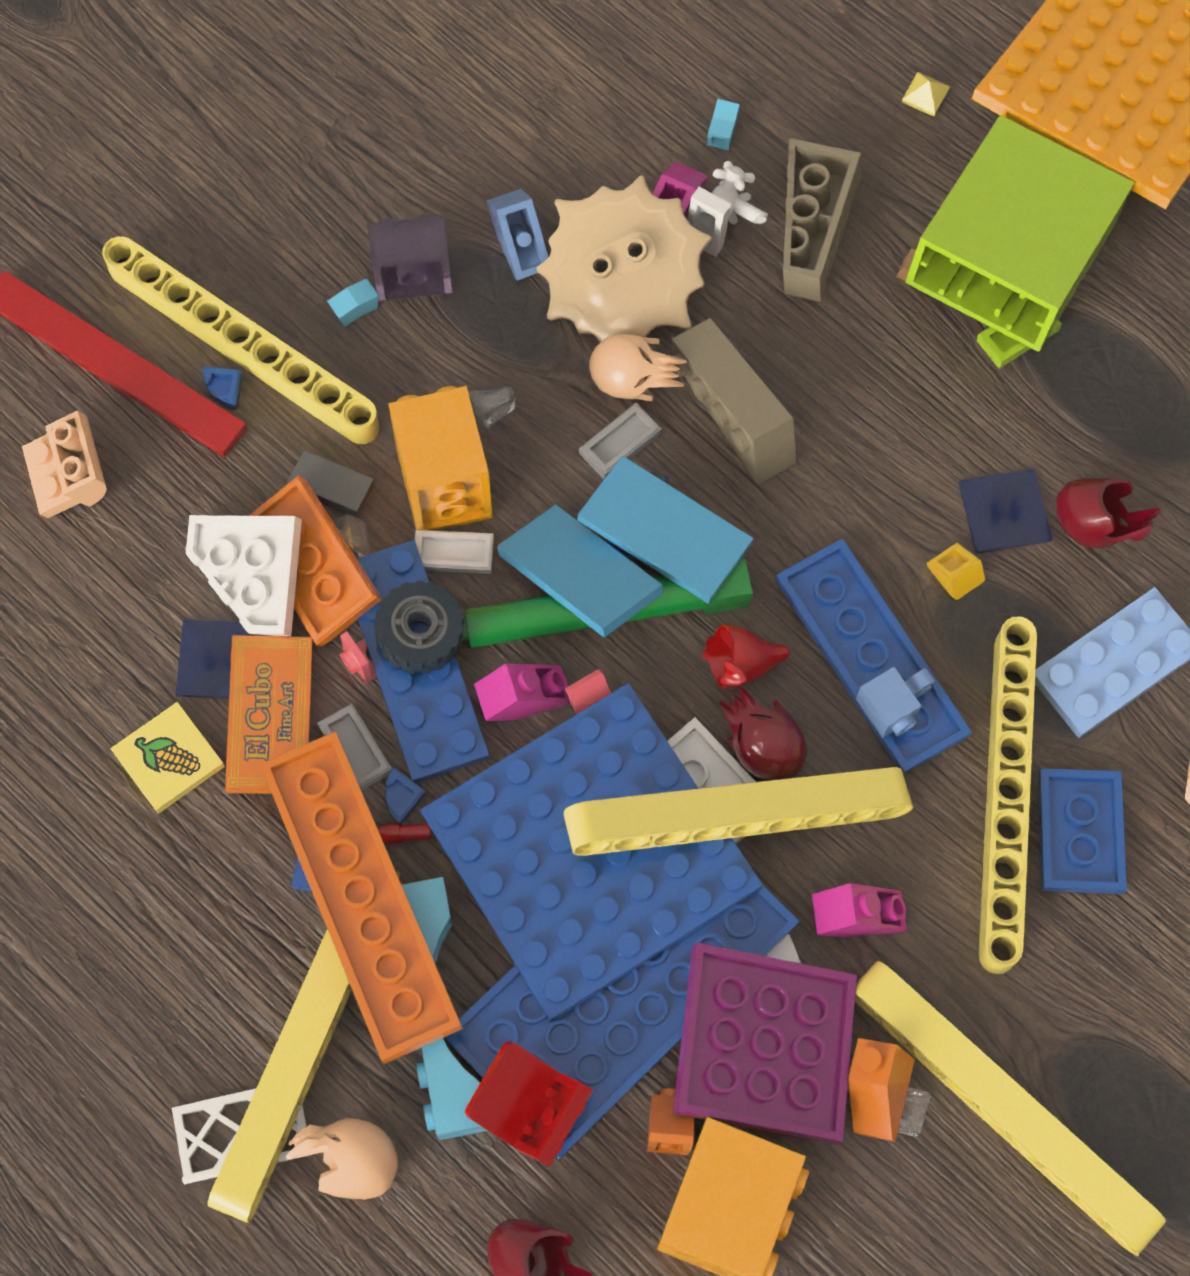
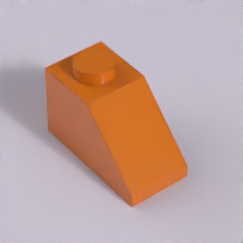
(878, 1088)
(668, 1131)

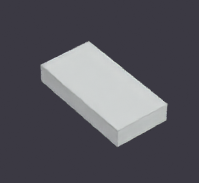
(455, 551)

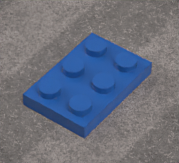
(1081, 831)

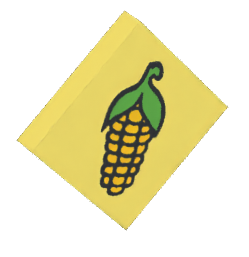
(167, 757)

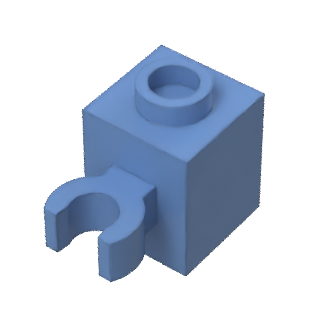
(892, 701)

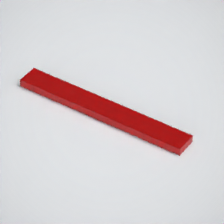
(119, 366)

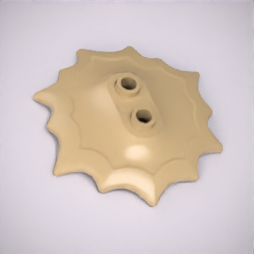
(633, 291)

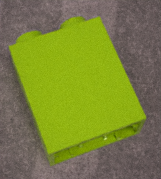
(1018, 232)

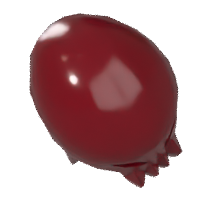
(1093, 512)
(769, 746)
(530, 1249)

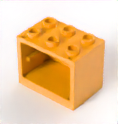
(441, 459)
(733, 1203)

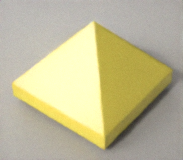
(925, 94)

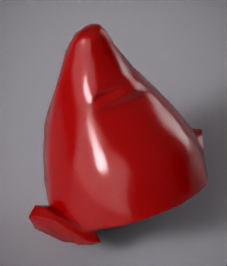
(740, 656)

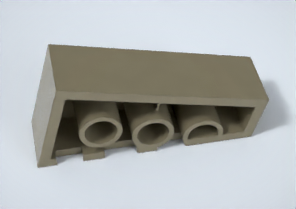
(818, 204)
(737, 400)

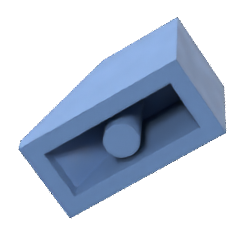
(518, 232)

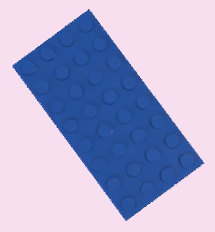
(624, 1027)

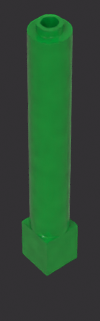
(547, 616)

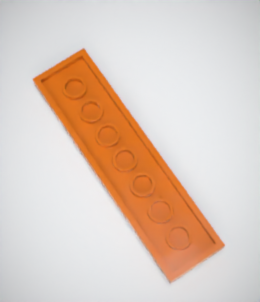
(360, 898)

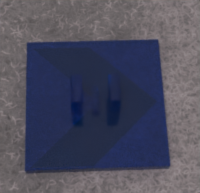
(1005, 511)
(206, 658)

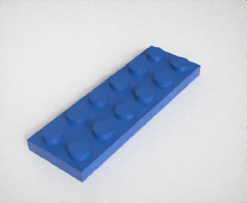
(863, 642)
(429, 709)

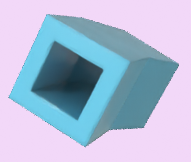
(723, 124)
(354, 302)

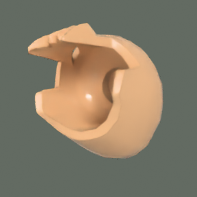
(621, 365)
(359, 1159)

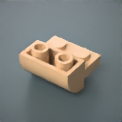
(65, 466)

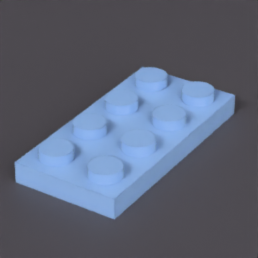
(1115, 662)

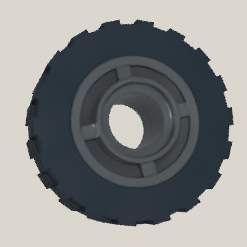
(425, 604)

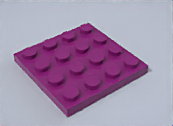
(766, 1044)

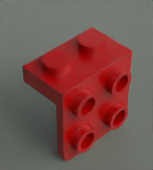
(527, 1103)

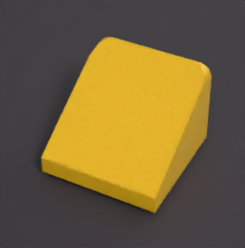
(957, 570)

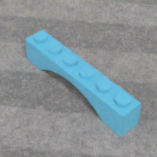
(447, 1080)

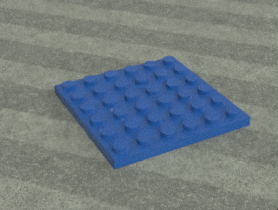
(589, 917)

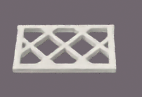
(214, 1108)

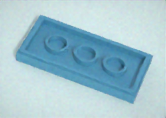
(665, 529)
(580, 570)

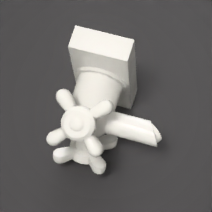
(712, 210)

